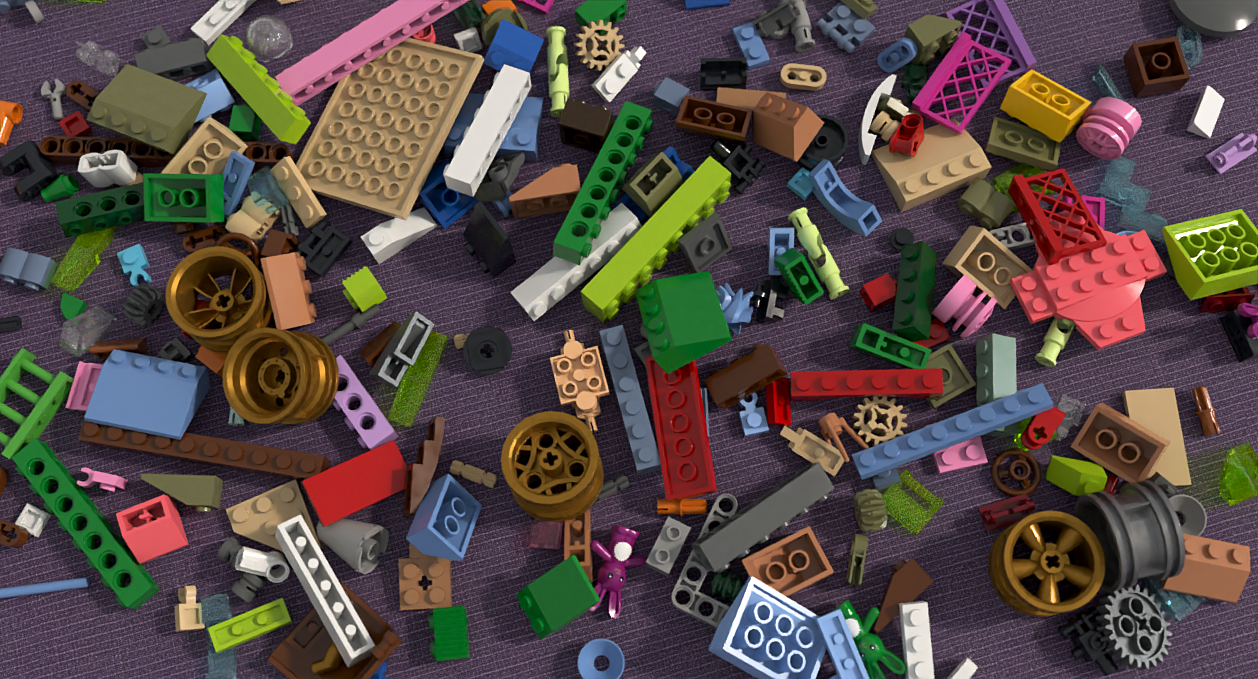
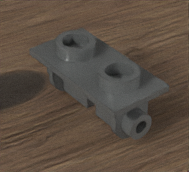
(784, 12)

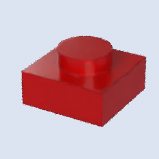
(75, 125)

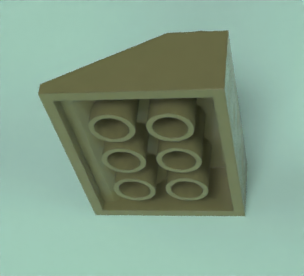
(147, 109)

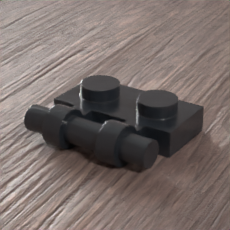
(326, 252)

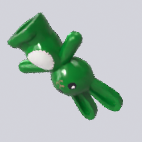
(868, 644)

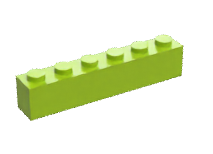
(258, 89)

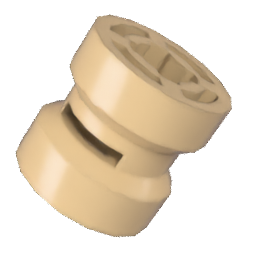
(884, 126)

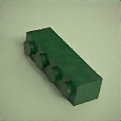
(915, 292)

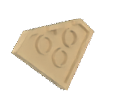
(260, 515)

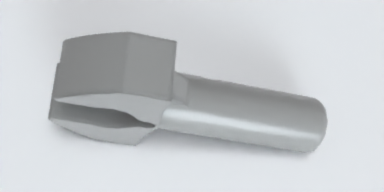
(55, 97)

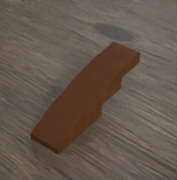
(420, 474)

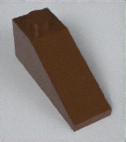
(902, 587)

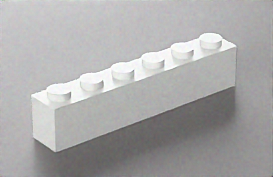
(487, 130)
(560, 276)
(324, 591)

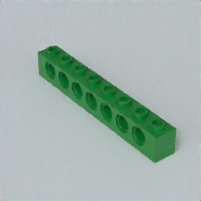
(611, 167)
(142, 584)

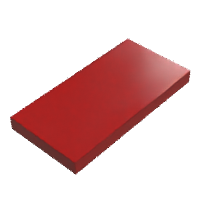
(356, 483)

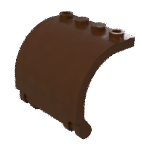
(311, 640)

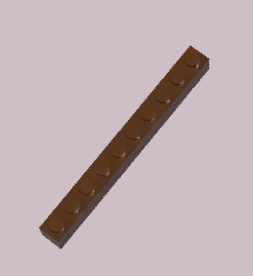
(208, 451)

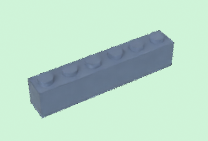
(630, 400)

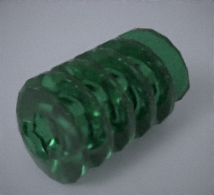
(726, 586)

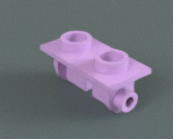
(1232, 152)

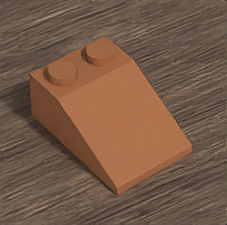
(547, 194)
(790, 563)

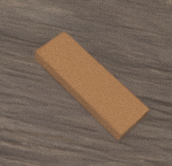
(742, 97)

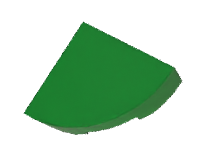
(71, 306)

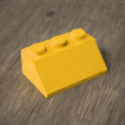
(1044, 105)

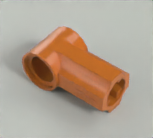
(10, 114)

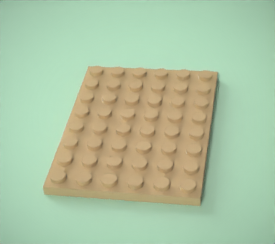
(388, 126)

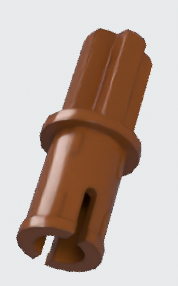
(1205, 411)

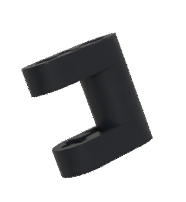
(41, 170)

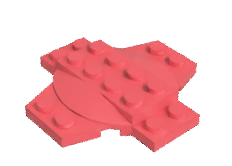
(1094, 287)

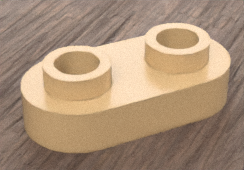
(802, 76)

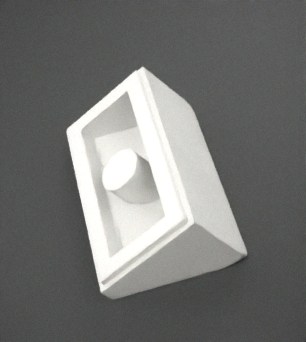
(1206, 113)

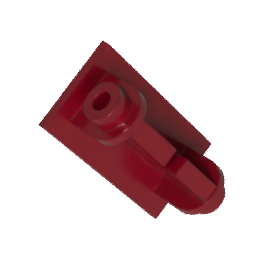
(1226, 302)
(1006, 512)

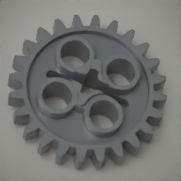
(1134, 627)

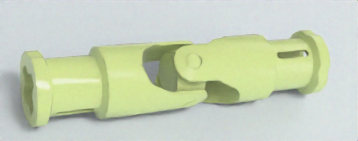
(557, 70)
(813, 243)
(1054, 342)

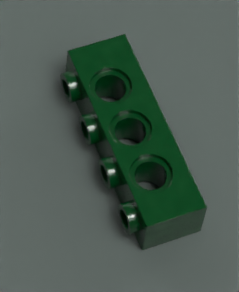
(101, 210)

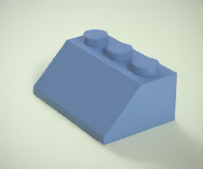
(444, 520)

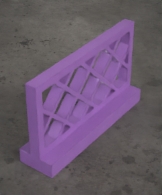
(1010, 35)

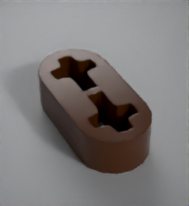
(82, 101)
(204, 237)

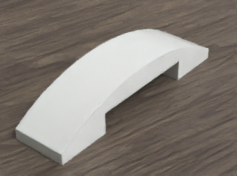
(865, 139)

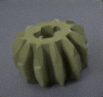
(870, 510)

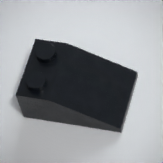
(488, 242)

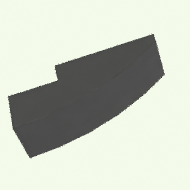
(402, 350)

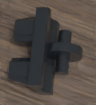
(765, 299)

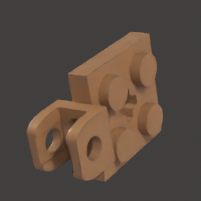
(412, 571)

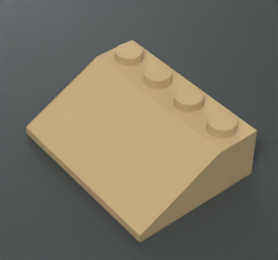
(939, 167)

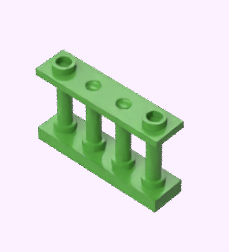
(45, 406)

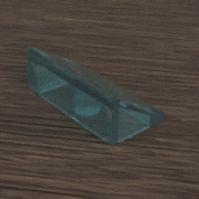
(1106, 84)

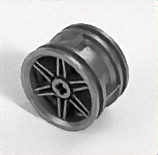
(1135, 532)

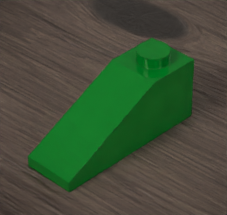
(888, 347)

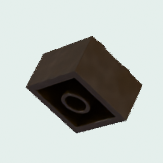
(585, 125)

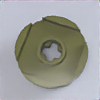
(492, 22)

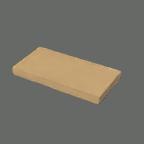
(1159, 413)

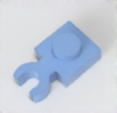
(752, 419)

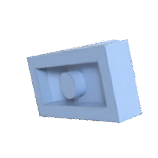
(778, 242)

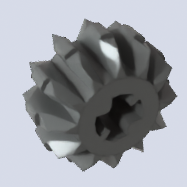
(143, 304)

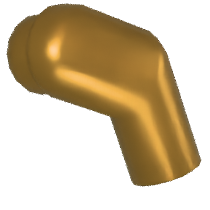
(331, 660)

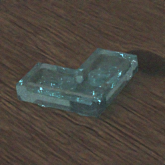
(1117, 185)

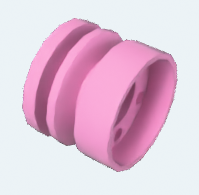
(1109, 128)
(964, 307)

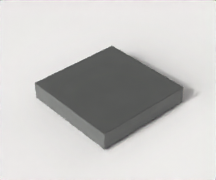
(705, 243)

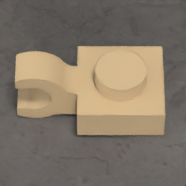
(188, 613)

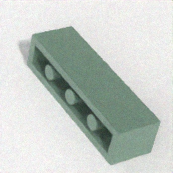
(996, 374)

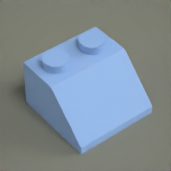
(218, 94)

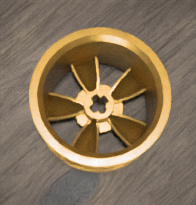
(196, 276)
(1072, 536)

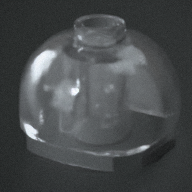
(268, 38)

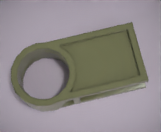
(857, 560)

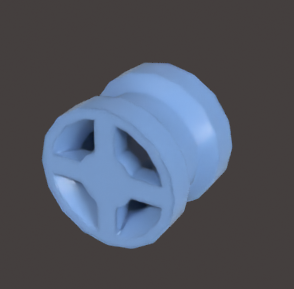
(503, 206)

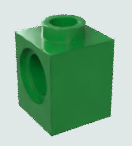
(245, 123)

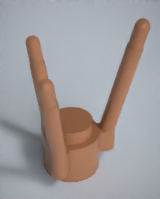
(831, 428)

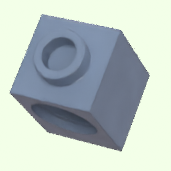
(669, 96)

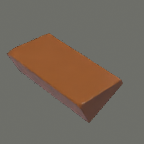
(104, 348)

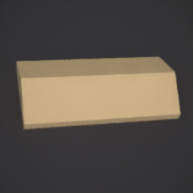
(206, 150)

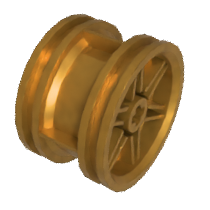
(280, 376)

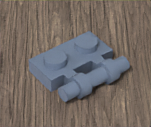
(850, 23)

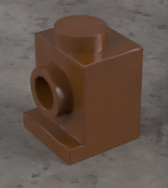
(278, 244)

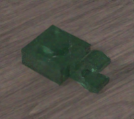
(914, 79)

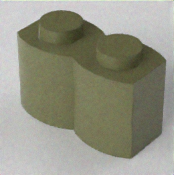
(986, 204)

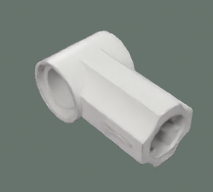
(261, 562)

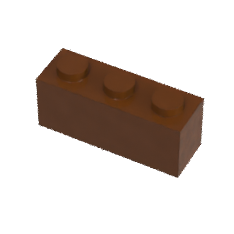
(745, 376)

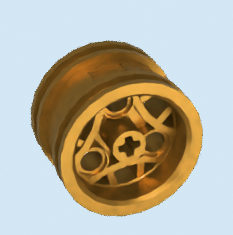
(552, 466)

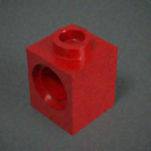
(879, 292)

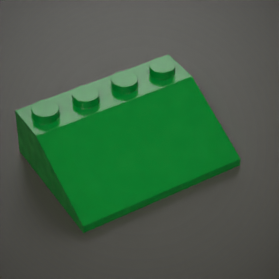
(682, 318)

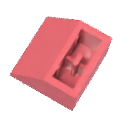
(152, 528)

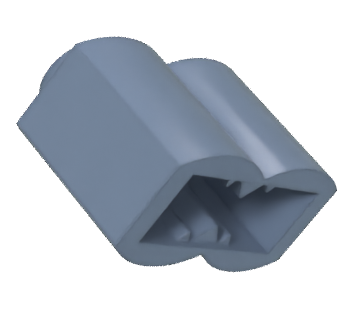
(27, 268)

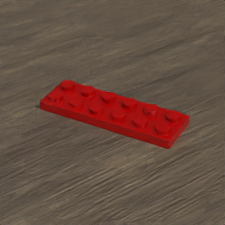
(681, 431)

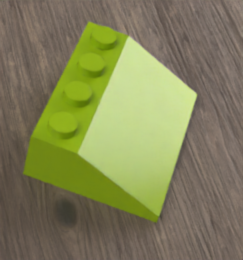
(1213, 253)

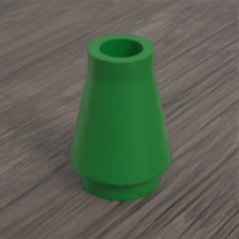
(61, 187)

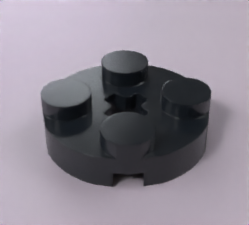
(480, 361)

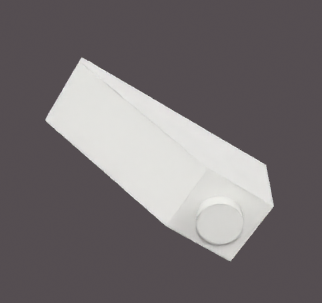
(397, 234)

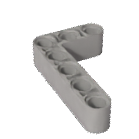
(692, 588)

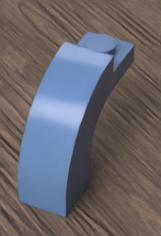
(840, 202)

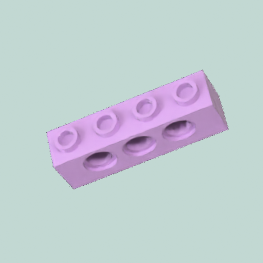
(382, 431)

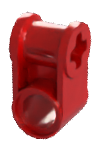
(908, 135)
(1044, 426)

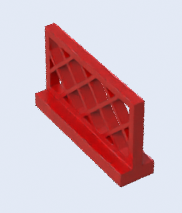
(1040, 226)

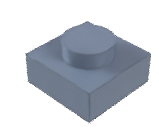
(886, 479)

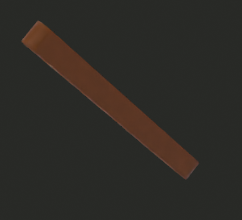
(68, 145)

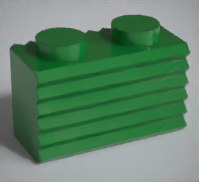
(798, 276)
(449, 633)

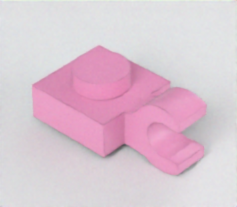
(107, 481)

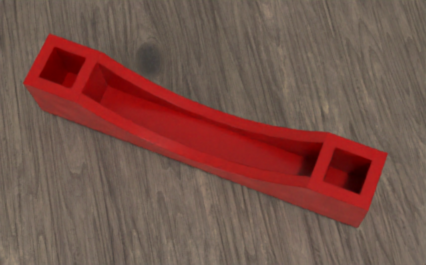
(859, 383)

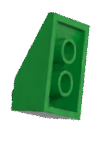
(183, 197)
(557, 598)

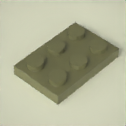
(1022, 144)

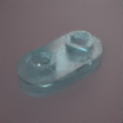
(1192, 47)

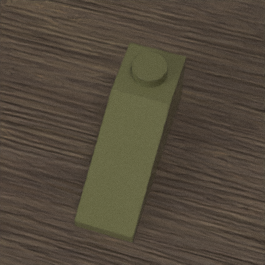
(194, 490)

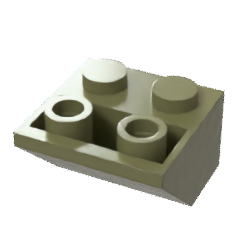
(932, 36)
(654, 183)

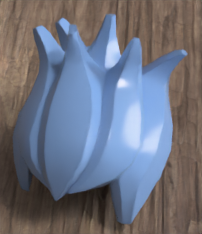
(735, 307)

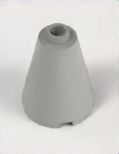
(355, 542)

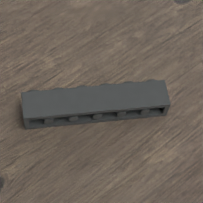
(762, 517)

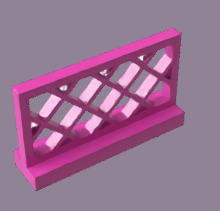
(946, 70)

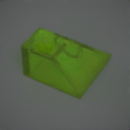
(1239, 474)

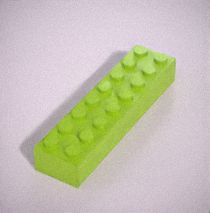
(656, 240)

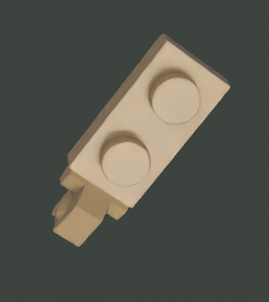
(814, 449)

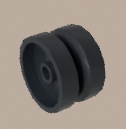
(828, 144)

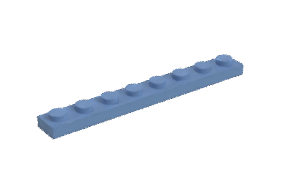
(952, 431)

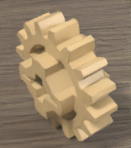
(592, 38)
(874, 413)

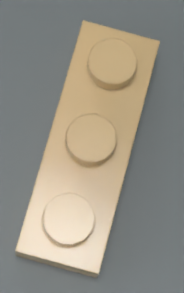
(298, 192)

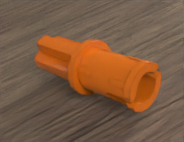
(681, 507)

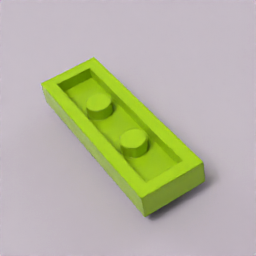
(249, 625)

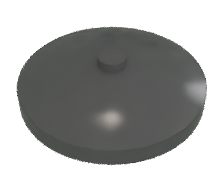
(1216, 17)

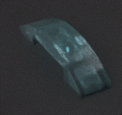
(214, 611)

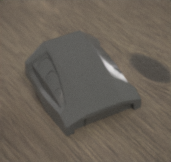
(499, 177)

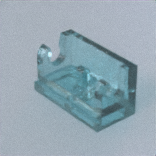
(266, 188)

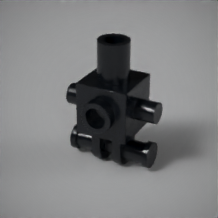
(738, 163)
(1088, 642)

